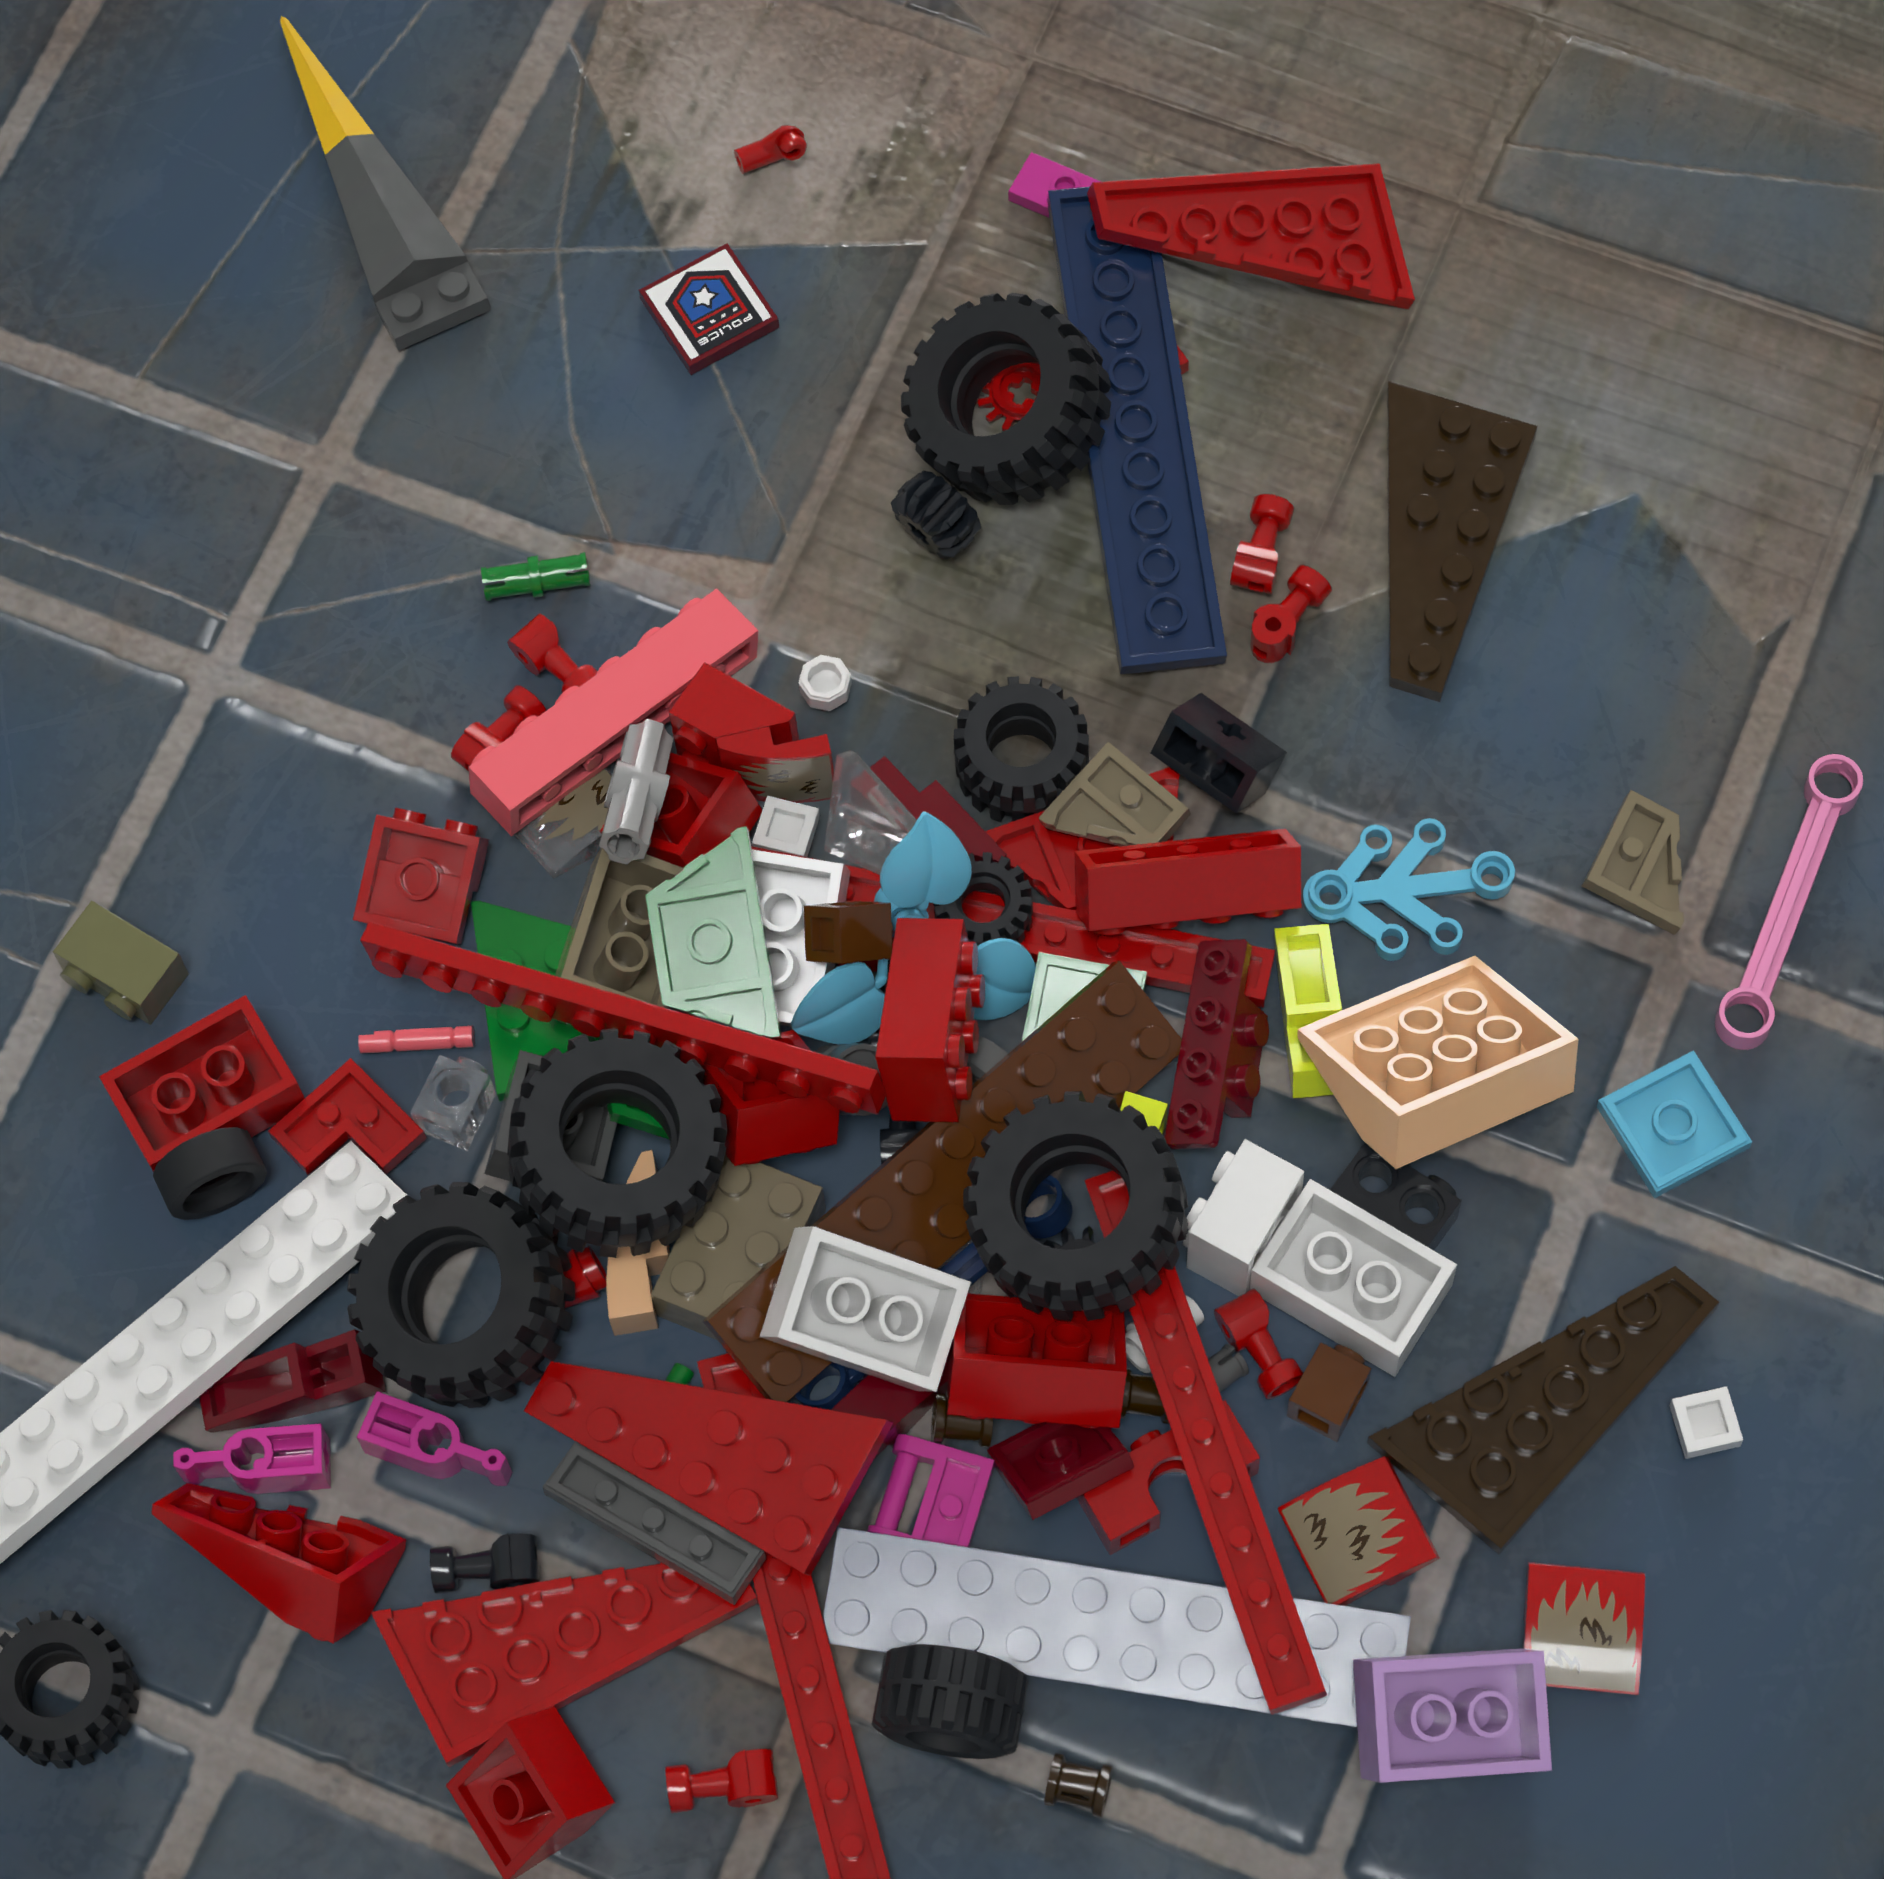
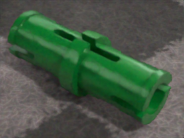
(535, 576)

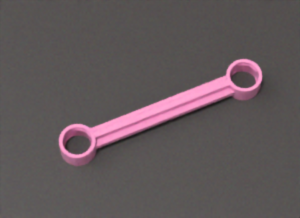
(1789, 901)

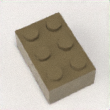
(611, 929)
(733, 1240)

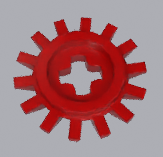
(1003, 399)

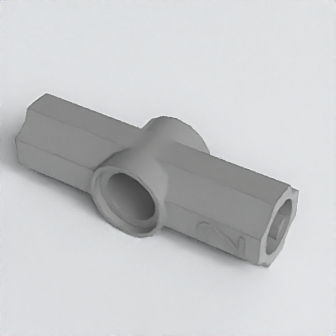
(636, 791)

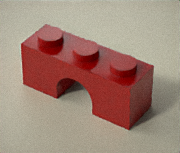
(1123, 1506)

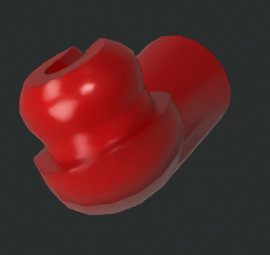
(783, 143)

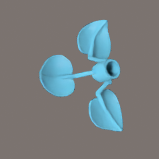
(920, 869)

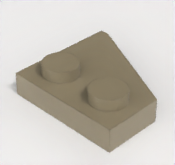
(1115, 804)
(1641, 863)

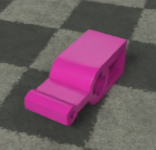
(403, 1432)
(292, 1461)

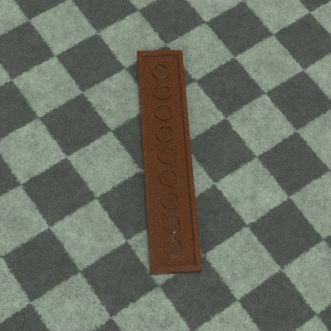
(912, 1204)

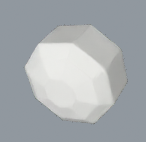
(825, 683)

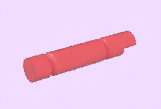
(417, 1039)

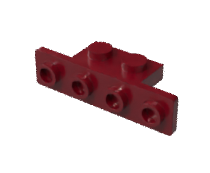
(1217, 1048)

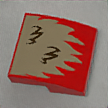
(787, 771)
(1358, 1532)
(1586, 1626)

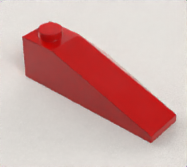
(297, 1567)

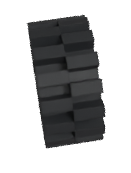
(1013, 890)

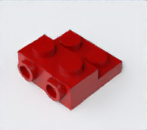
(420, 875)

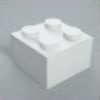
(1240, 1215)

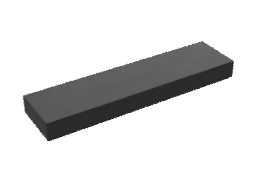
(654, 1523)

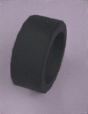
(209, 1173)

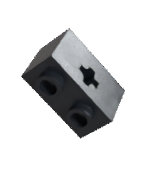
(1218, 752)

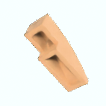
(630, 1276)

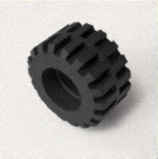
(1013, 712)
(950, 1701)
(99, 1713)

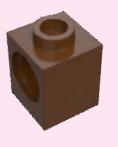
(848, 932)
(1329, 1390)

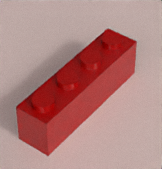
(1188, 881)

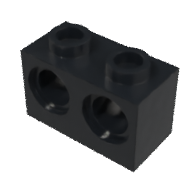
(1405, 1191)

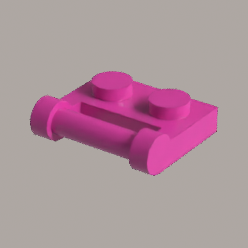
(951, 1496)

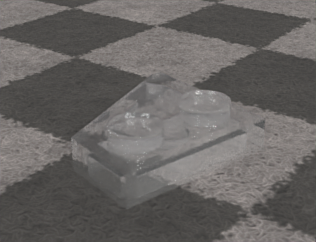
(863, 815)

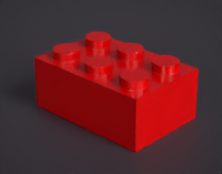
(929, 1020)
(204, 1080)
(1036, 1366)

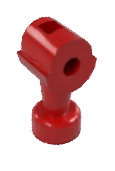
(1257, 560)
(1275, 624)
(540, 649)
(518, 704)
(1245, 1326)
(745, 1782)

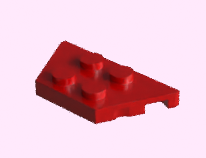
(1049, 854)

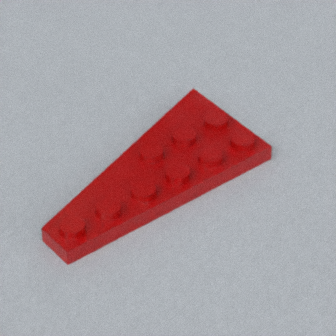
(1289, 225)
(744, 1461)
(540, 1645)

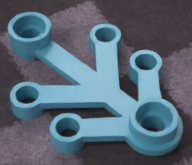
(1400, 888)

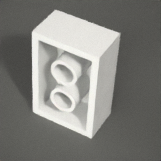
(784, 889)
(1352, 1277)
(865, 1309)

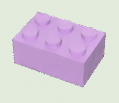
(1452, 1715)

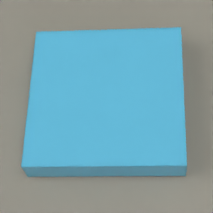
(1674, 1124)

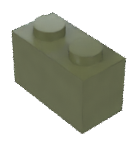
(120, 964)

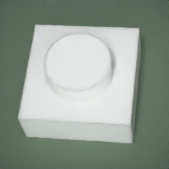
(786, 827)
(1706, 1422)

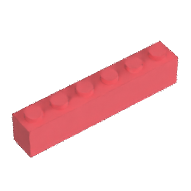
(589, 722)

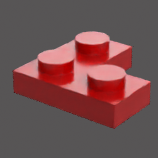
(344, 1109)

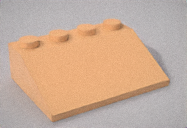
(1440, 1060)

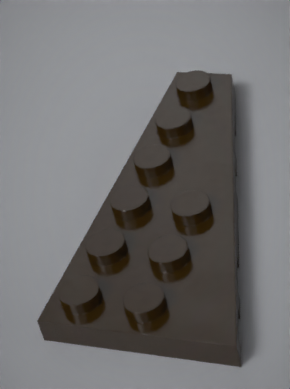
(1447, 504)
(1528, 1422)

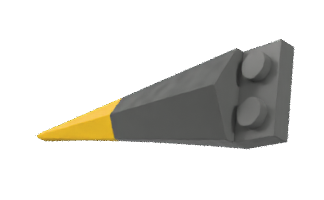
(405, 251)

